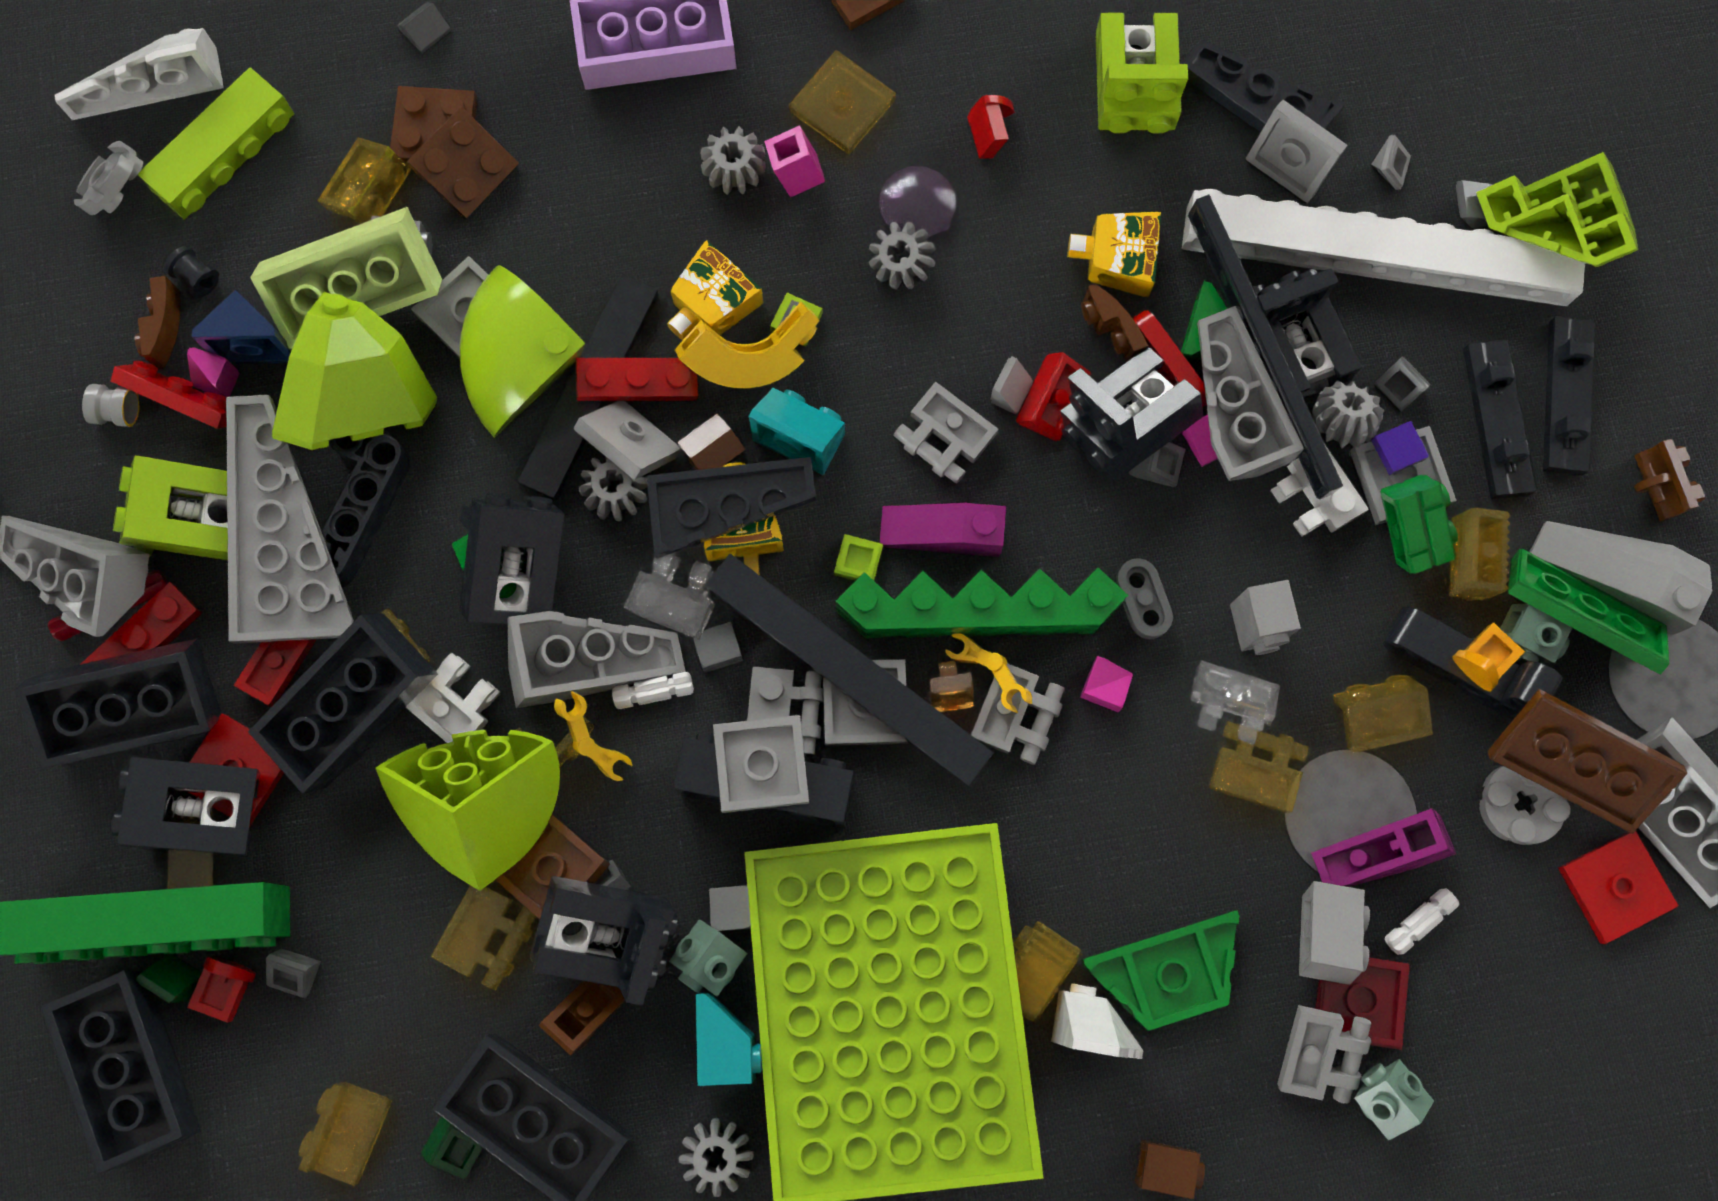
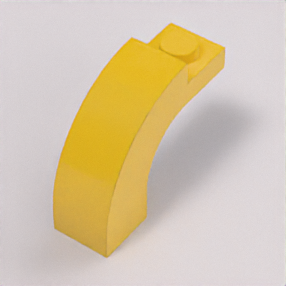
(753, 363)

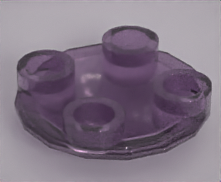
(918, 197)

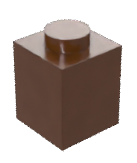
(1169, 1169)

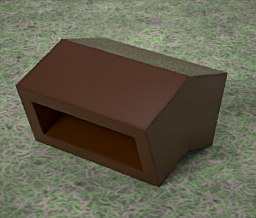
(711, 444)

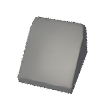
(1011, 386)
(729, 908)

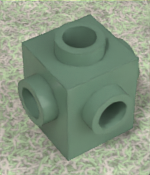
(1536, 633)
(707, 959)
(1393, 1098)

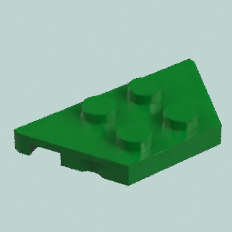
(1171, 972)

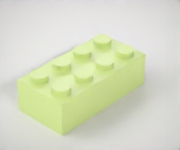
(370, 263)

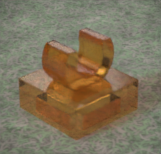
(951, 690)

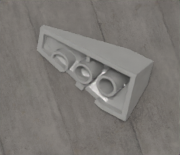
(1243, 407)
(1633, 570)
(79, 573)
(567, 654)

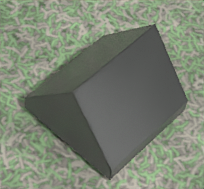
(424, 27)
(1402, 384)
(291, 972)

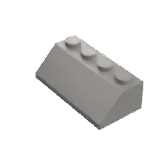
(1687, 819)

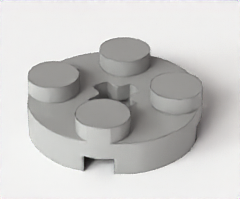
(106, 178)
(1521, 827)

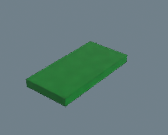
(1589, 610)

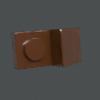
(582, 1014)

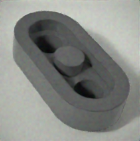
(1146, 599)

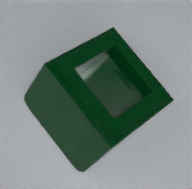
(170, 979)
(451, 1149)

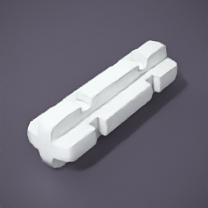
(652, 690)
(1421, 921)

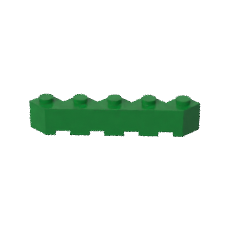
(980, 607)

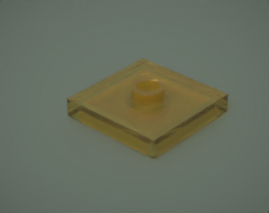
(842, 102)

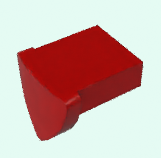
(988, 124)
(220, 988)

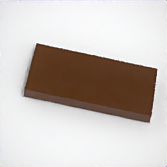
(1586, 761)

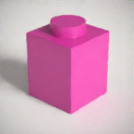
(794, 161)

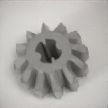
(733, 146)
(908, 267)
(1347, 414)
(599, 496)
(701, 1160)

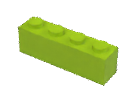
(217, 143)

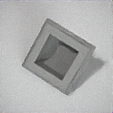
(1392, 162)

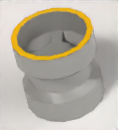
(105, 405)

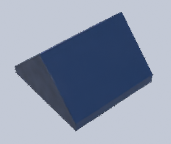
(241, 334)

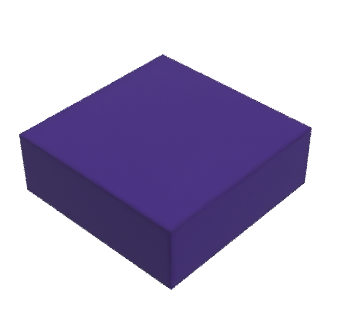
(1400, 448)

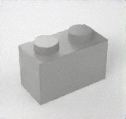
(1265, 617)
(1333, 933)

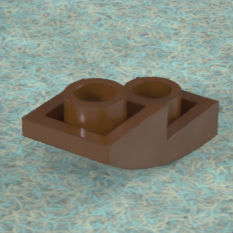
(1108, 315)
(159, 331)

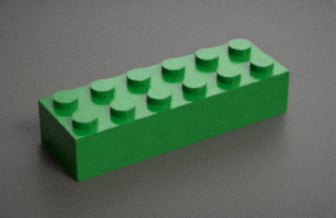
(144, 923)

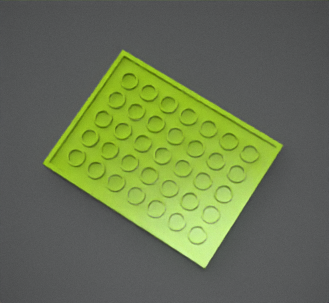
(890, 1016)

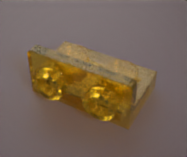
(365, 181)
(1384, 713)
(344, 1132)

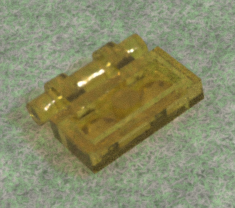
(1257, 779)
(473, 928)

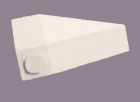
(156, 73)
(1092, 1024)

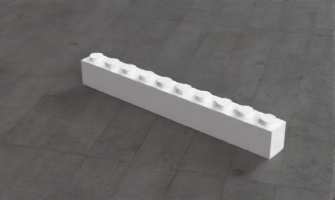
(1392, 249)

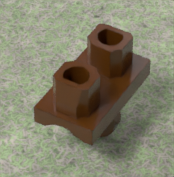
(1667, 480)

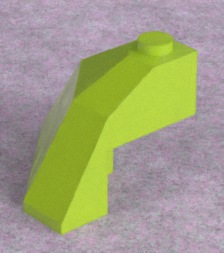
(1569, 212)
(349, 378)

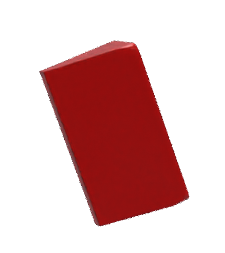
(1048, 396)

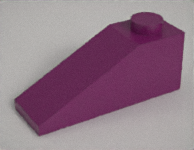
(945, 528)
(1385, 850)

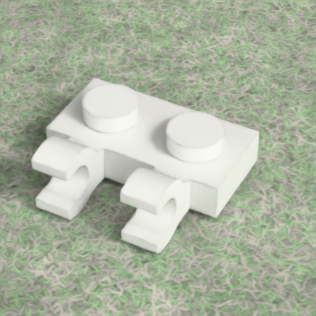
(1332, 510)
(444, 709)

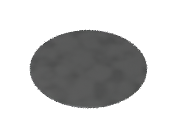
(1684, 689)
(1343, 798)

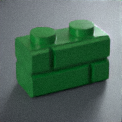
(1419, 523)

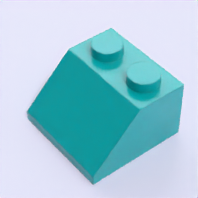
(797, 429)
(724, 1045)

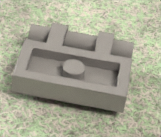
(954, 424)
(772, 697)
(999, 726)
(1312, 1050)

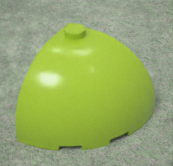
(511, 349)
(475, 799)

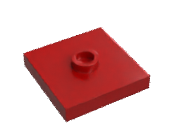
(233, 746)
(1618, 887)

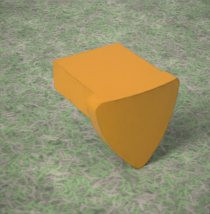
(1488, 657)

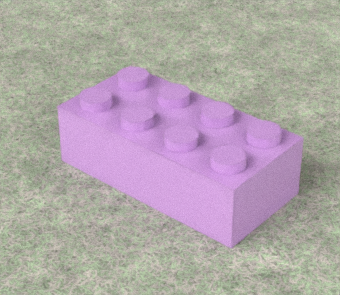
(650, 39)

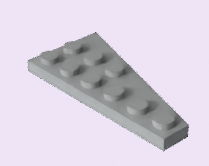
(277, 557)

